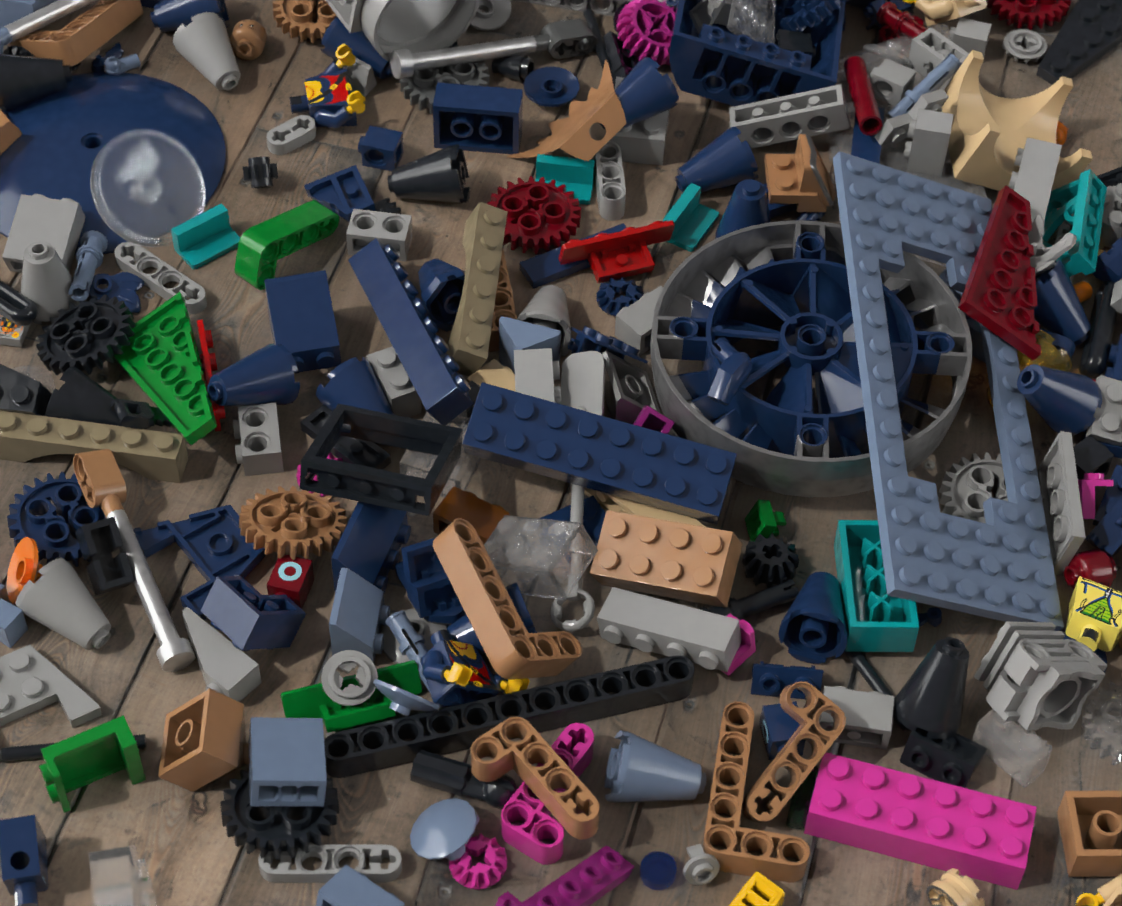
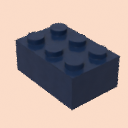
(478, 118)

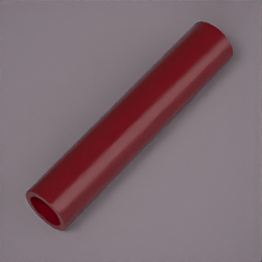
(862, 96)

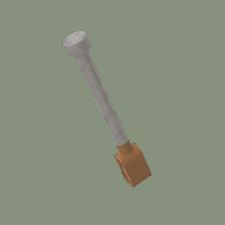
(106, 488)

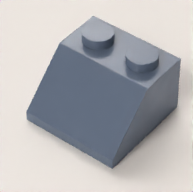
(357, 616)

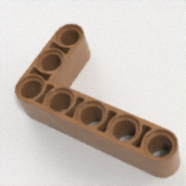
(84, 33)
(492, 613)
(729, 800)

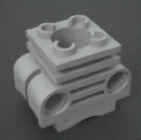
(1039, 675)

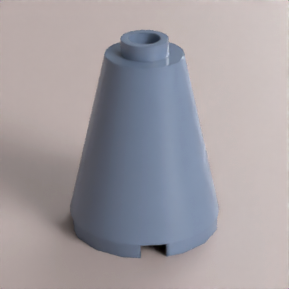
(650, 772)

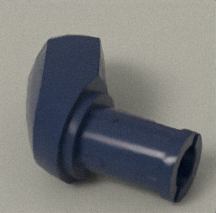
(731, 374)

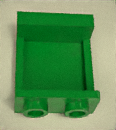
(90, 758)

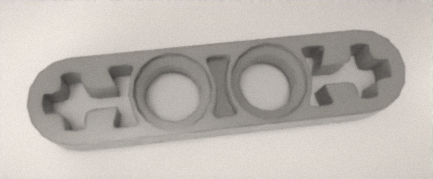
(164, 274)
(331, 856)

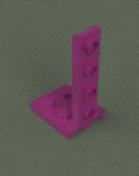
(581, 884)

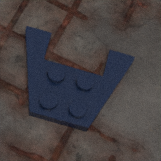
(210, 542)

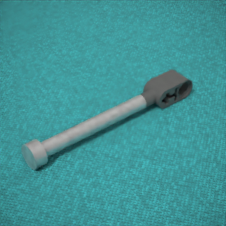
(560, 38)

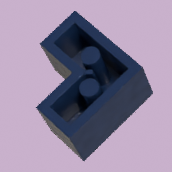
(252, 618)

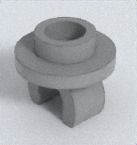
(701, 867)

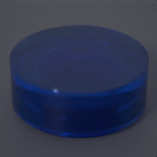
(658, 870)

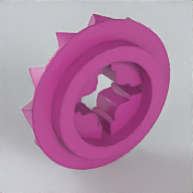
(480, 875)

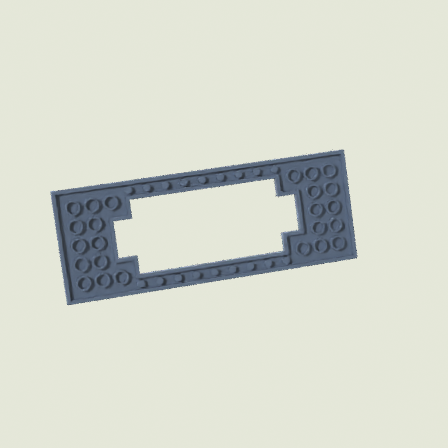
(931, 556)

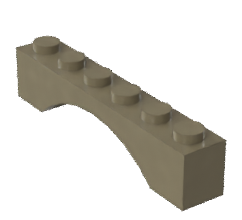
(473, 322)
(147, 452)

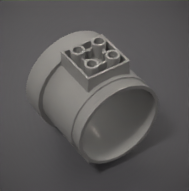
(406, 23)

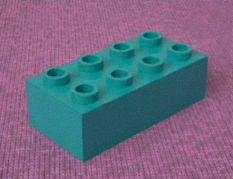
(871, 616)

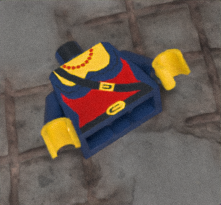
(330, 94)
(460, 675)

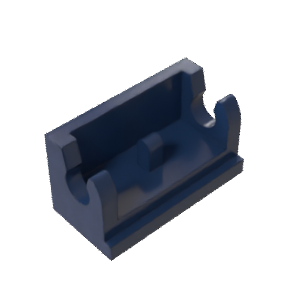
(1108, 532)

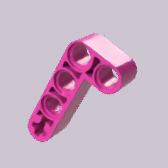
(534, 814)

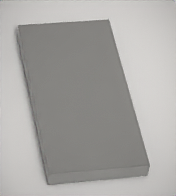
(1062, 501)

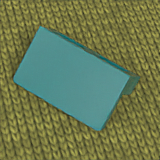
(573, 172)
(690, 219)
(205, 237)

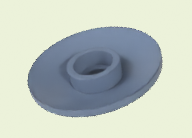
(403, 700)

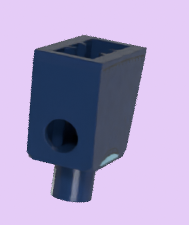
(23, 859)

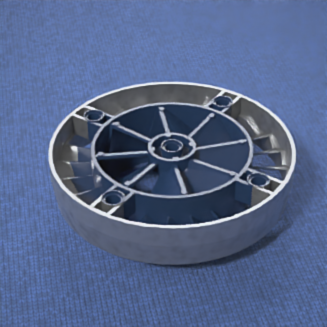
(799, 280)

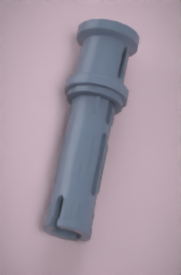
(89, 259)

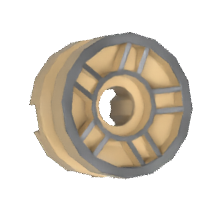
(953, 891)

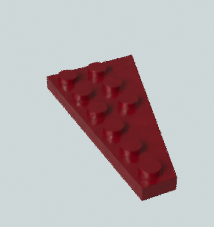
(1002, 281)

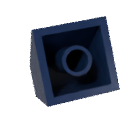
(304, 319)

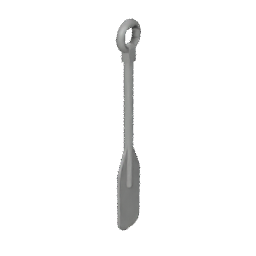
(581, 389)

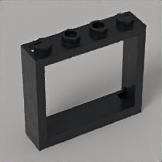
(373, 484)

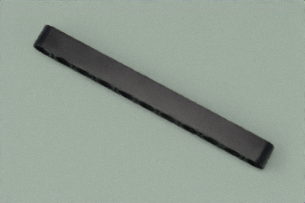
(493, 711)

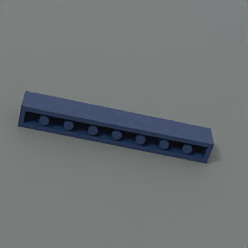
(411, 332)

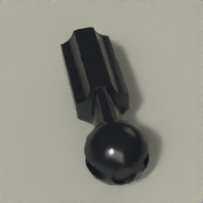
(458, 779)

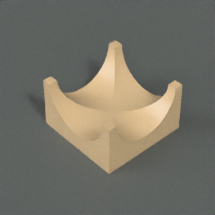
(992, 128)

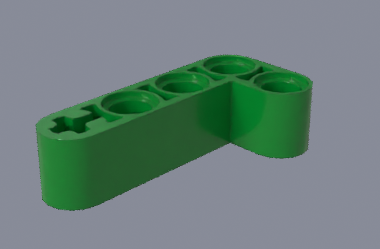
(280, 237)

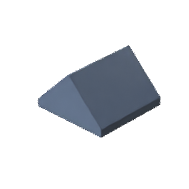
(524, 335)

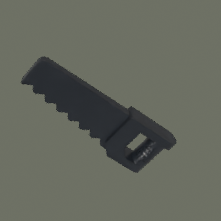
(138, 414)

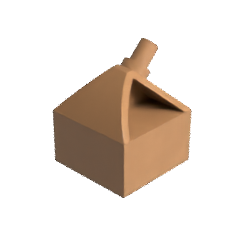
(203, 741)

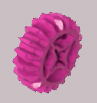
(647, 29)

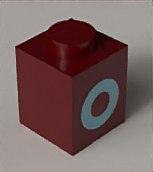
(292, 579)

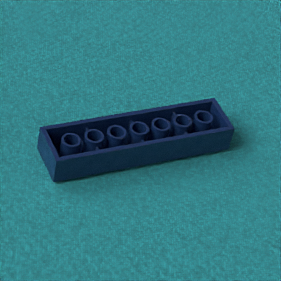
(599, 453)

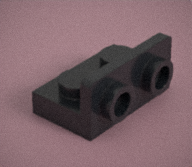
(943, 760)

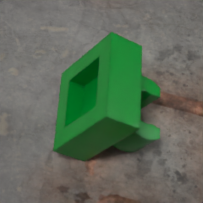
(763, 520)

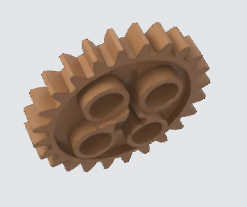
(299, 15)
(292, 522)

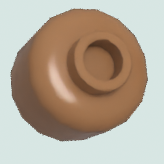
(250, 37)

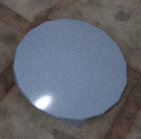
(444, 829)

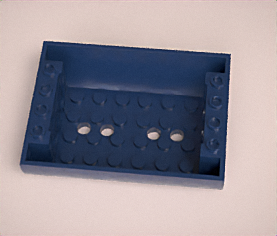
(749, 71)

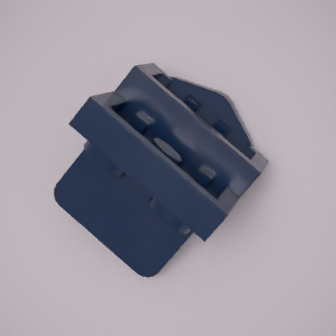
(428, 584)

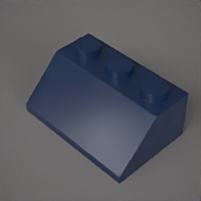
(371, 543)

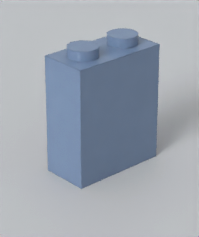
(287, 762)

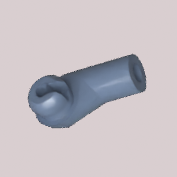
(117, 66)

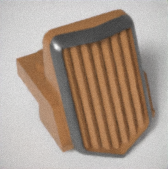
(799, 178)

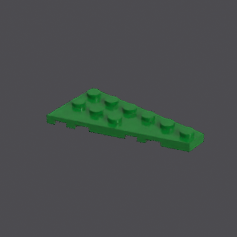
(169, 368)

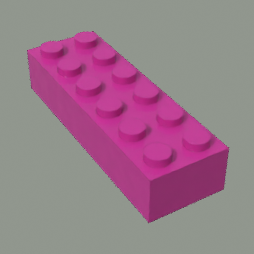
(921, 820)

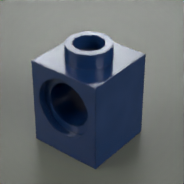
(381, 148)

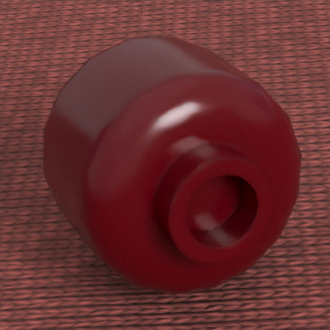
(1092, 565)

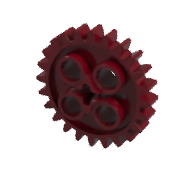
(1029, 11)
(537, 214)

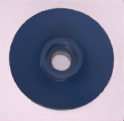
(551, 86)

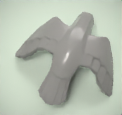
(1043, 256)

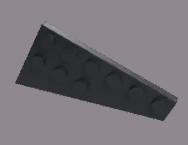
(1085, 37)

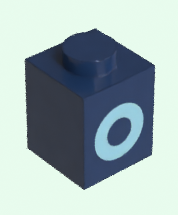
(777, 729)

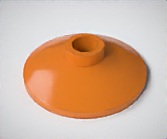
(22, 567)

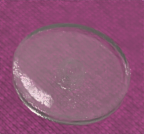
(146, 186)

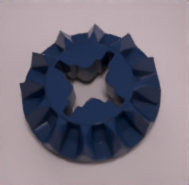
(607, 291)

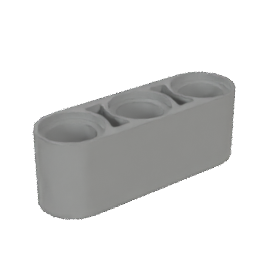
(610, 182)

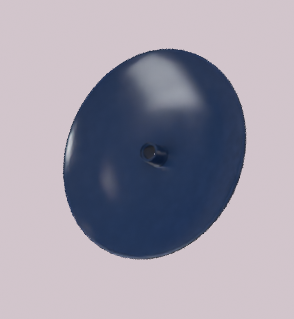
(73, 125)

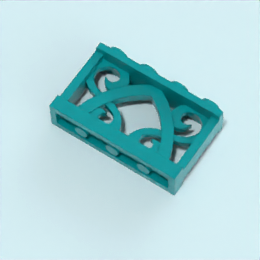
(1087, 201)

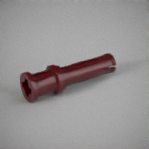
(900, 22)

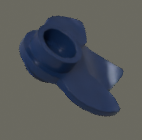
(121, 285)

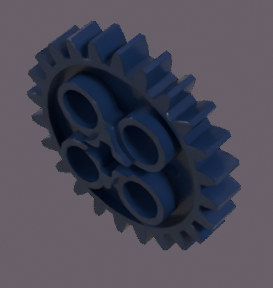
(803, 13)
(35, 501)

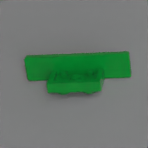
(315, 703)

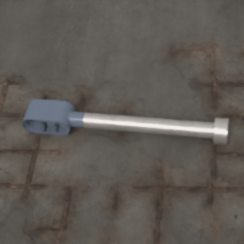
(39, 19)

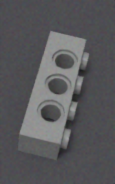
(790, 115)

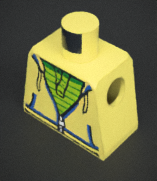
(1095, 615)

